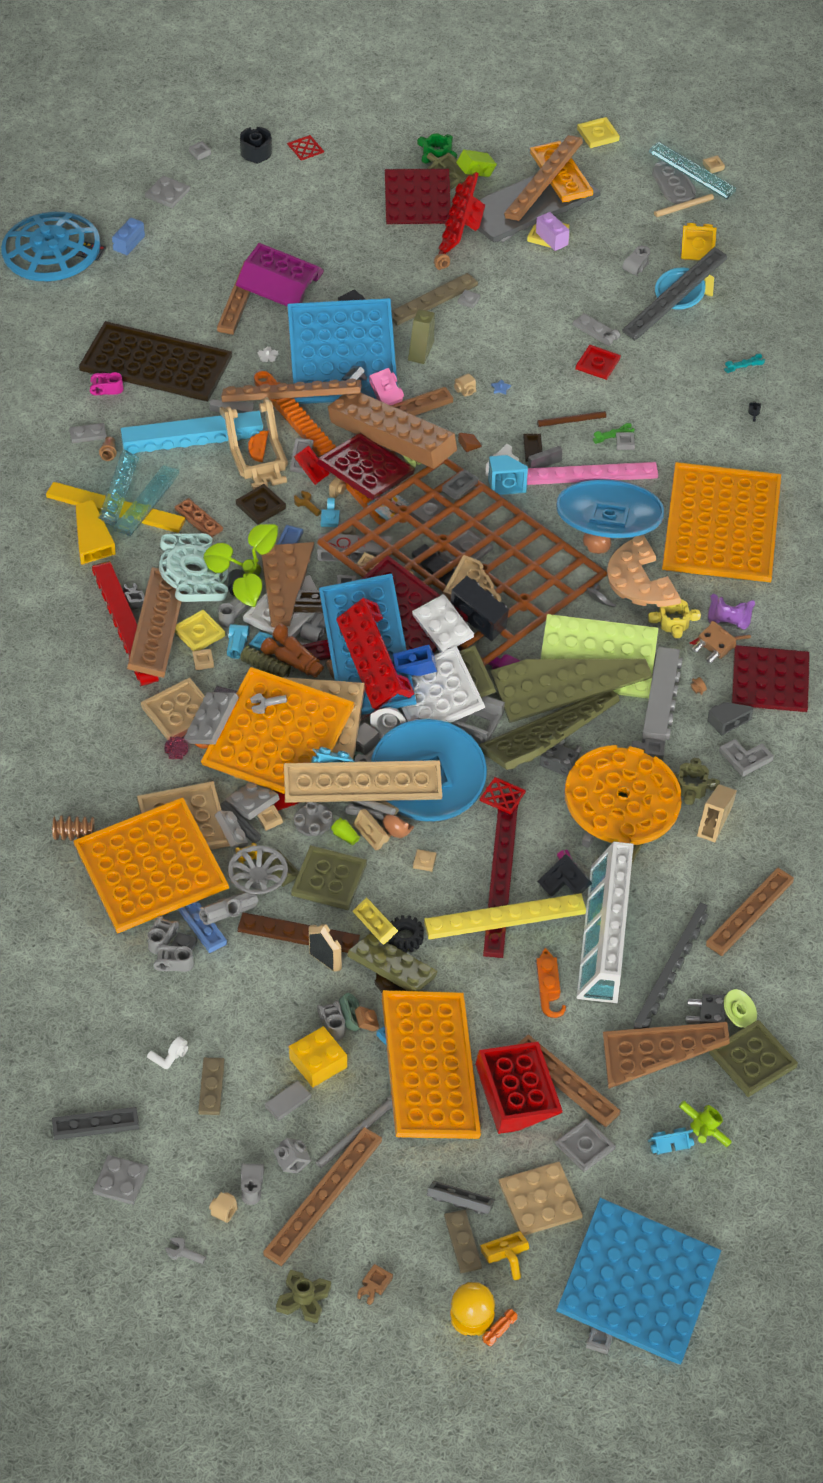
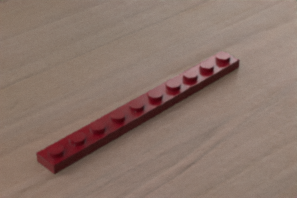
(501, 875)

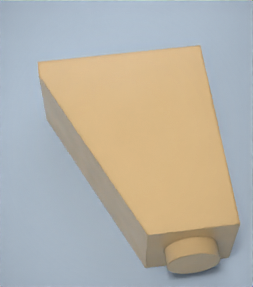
(716, 812)

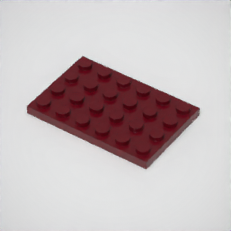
(410, 595)

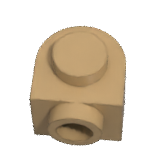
(465, 384)
(223, 1206)

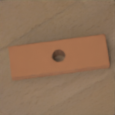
(198, 518)

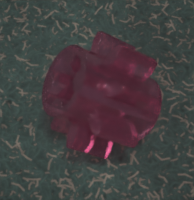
(176, 747)

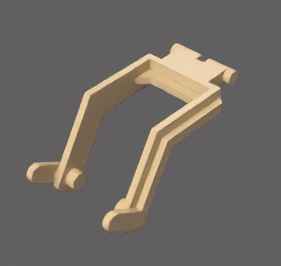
(262, 472)

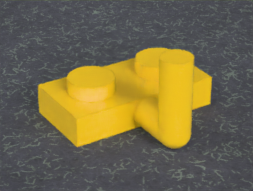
(507, 1247)

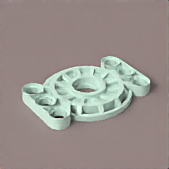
(186, 580)

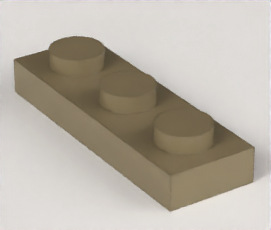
(211, 1086)
(462, 1241)

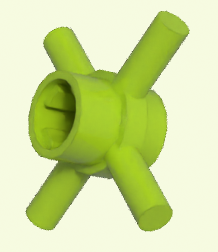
(705, 1123)

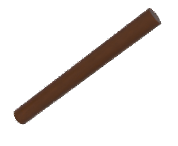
(569, 419)

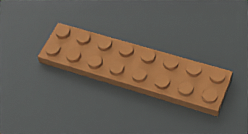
(155, 627)

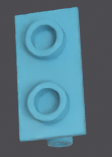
(324, 755)
(663, 1142)

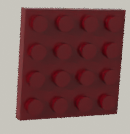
(417, 196)
(366, 466)
(771, 678)

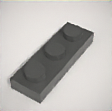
(460, 1197)

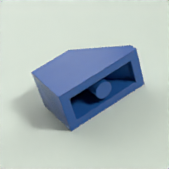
(415, 661)

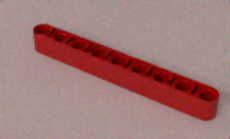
(120, 610)

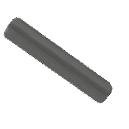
(250, 832)

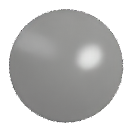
(313, 819)

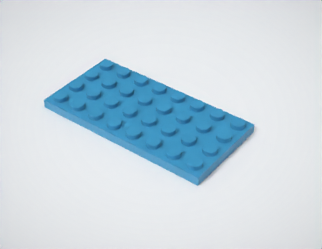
(337, 600)

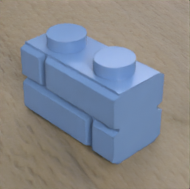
(128, 236)

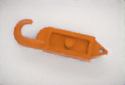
(548, 983)

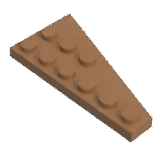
(284, 576)
(647, 1050)

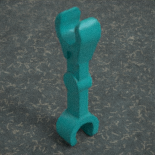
(755, 360)

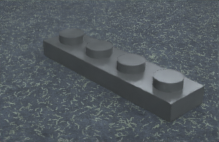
(95, 1123)

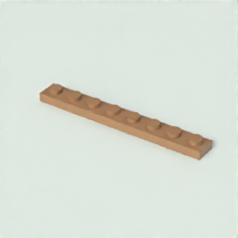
(543, 178)
(295, 390)
(322, 1197)

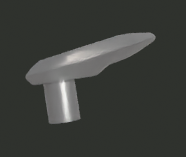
(595, 594)

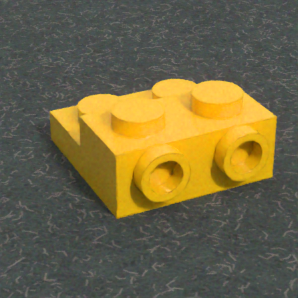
(697, 241)

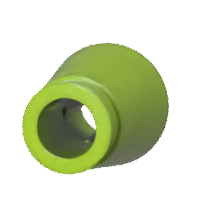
(345, 831)

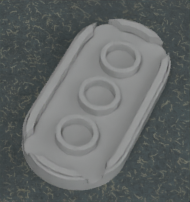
(673, 183)

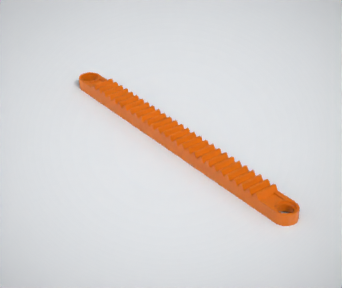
(308, 430)

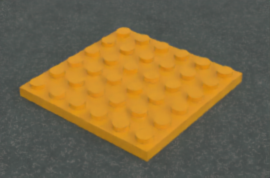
(260, 744)
(150, 865)

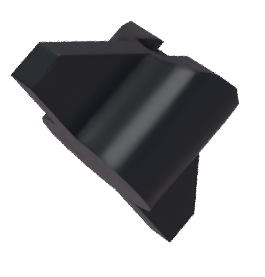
(754, 409)

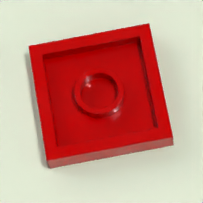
(598, 362)

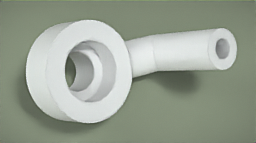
(177, 1048)

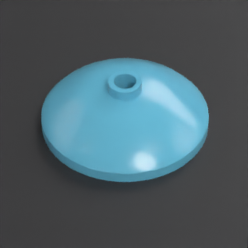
(670, 278)

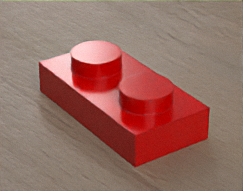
(308, 461)

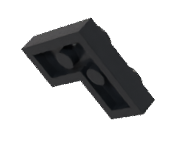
(563, 873)

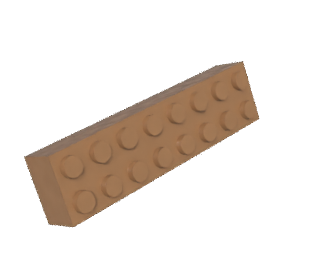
(393, 428)

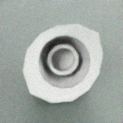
(386, 719)

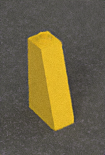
(93, 534)

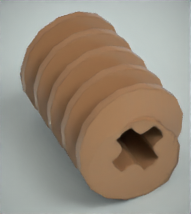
(72, 829)

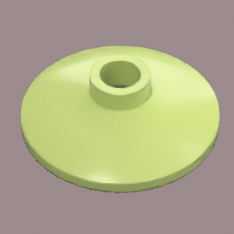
(740, 1008)

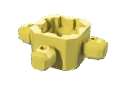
(676, 625)

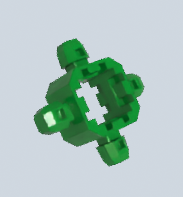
(436, 140)

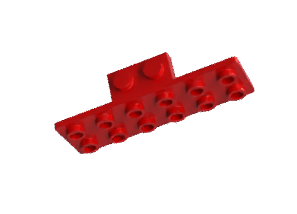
(464, 210)

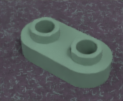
(348, 1004)

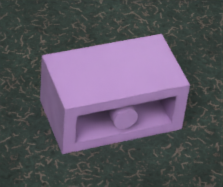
(552, 231)

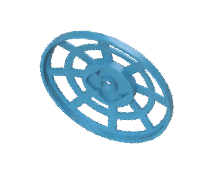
(57, 243)

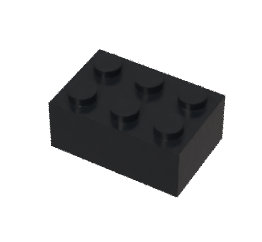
(481, 607)

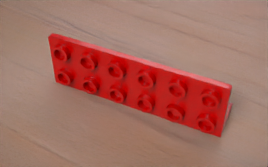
(370, 653)

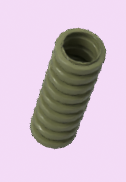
(265, 662)

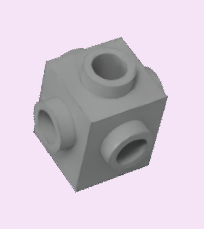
(292, 1155)

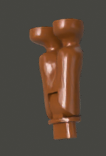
(292, 652)

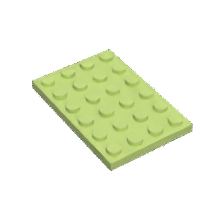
(598, 639)

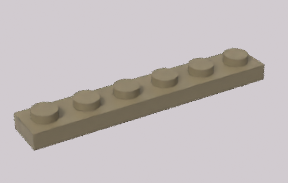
(433, 298)

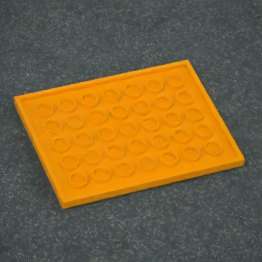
(722, 522)

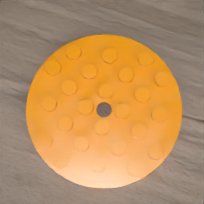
(651, 791)

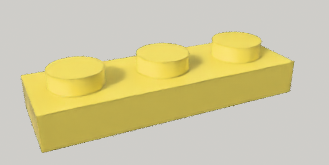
(375, 921)

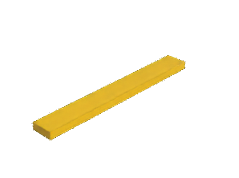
(75, 496)

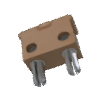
(716, 641)

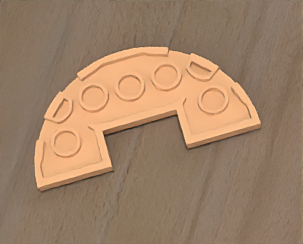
(631, 581)

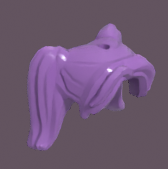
(738, 615)

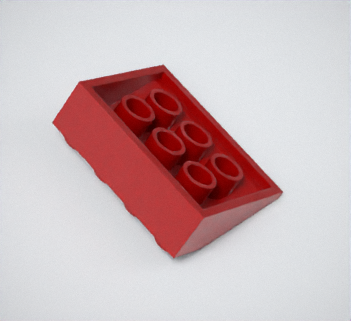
(517, 1086)

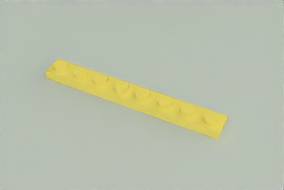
(504, 916)

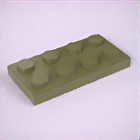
(392, 963)

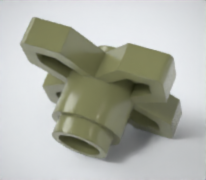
(303, 1295)

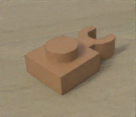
(375, 1282)

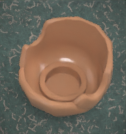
(596, 544)
(396, 827)

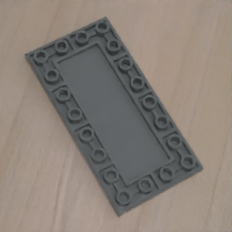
(497, 227)

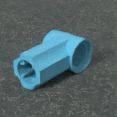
(237, 640)

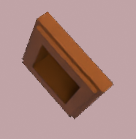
(468, 441)

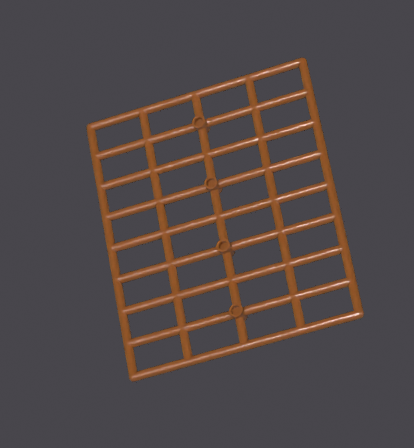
(442, 545)

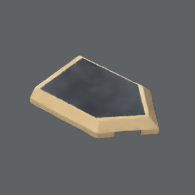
(324, 947)

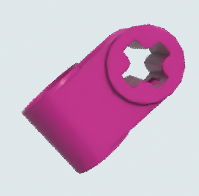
(107, 382)

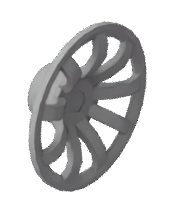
(257, 873)

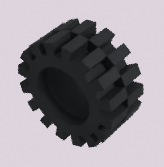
(411, 925)

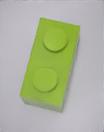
(477, 162)

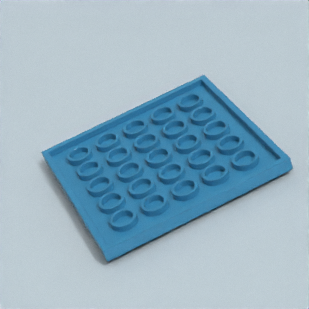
(340, 335)
(639, 1281)

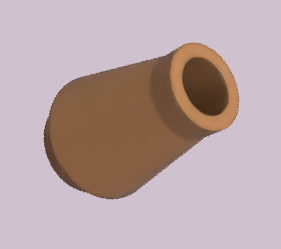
(108, 449)

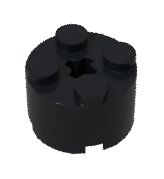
(255, 144)

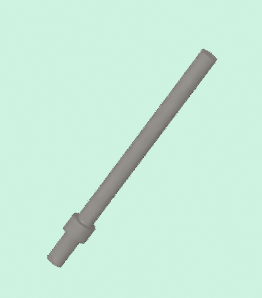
(353, 1134)

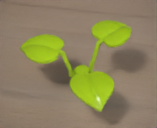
(250, 586)

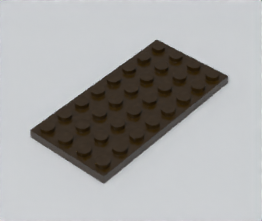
(156, 361)

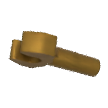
(306, 502)

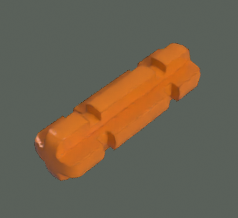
(499, 1327)

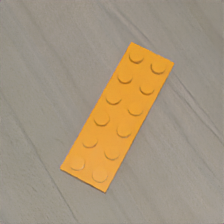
(569, 182)

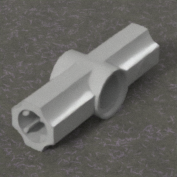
(219, 909)

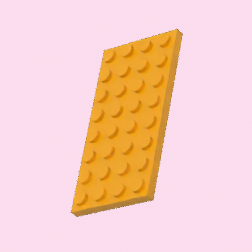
(430, 1065)

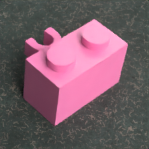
(385, 387)

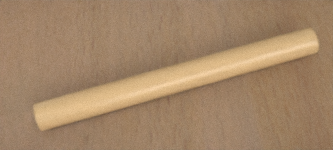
(690, 203)

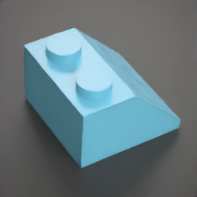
(507, 475)

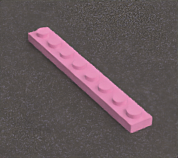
(575, 474)

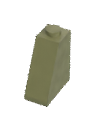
(422, 336)

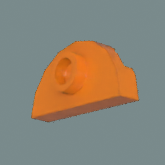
(257, 445)

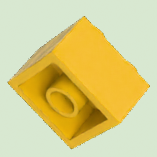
(318, 1056)

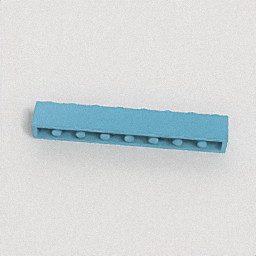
(188, 432)

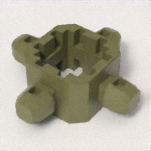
(695, 770)

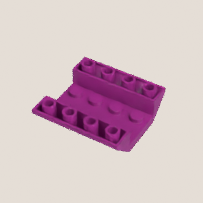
(277, 275)

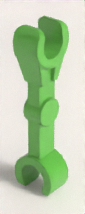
(599, 437)

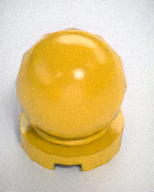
(472, 1309)

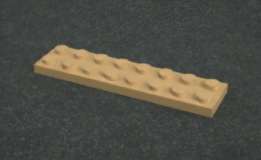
(362, 781)

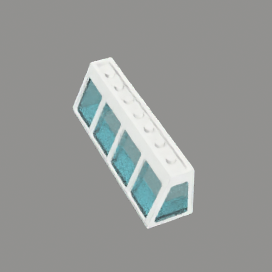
(605, 925)

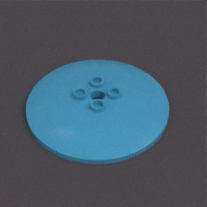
(610, 508)
(460, 759)

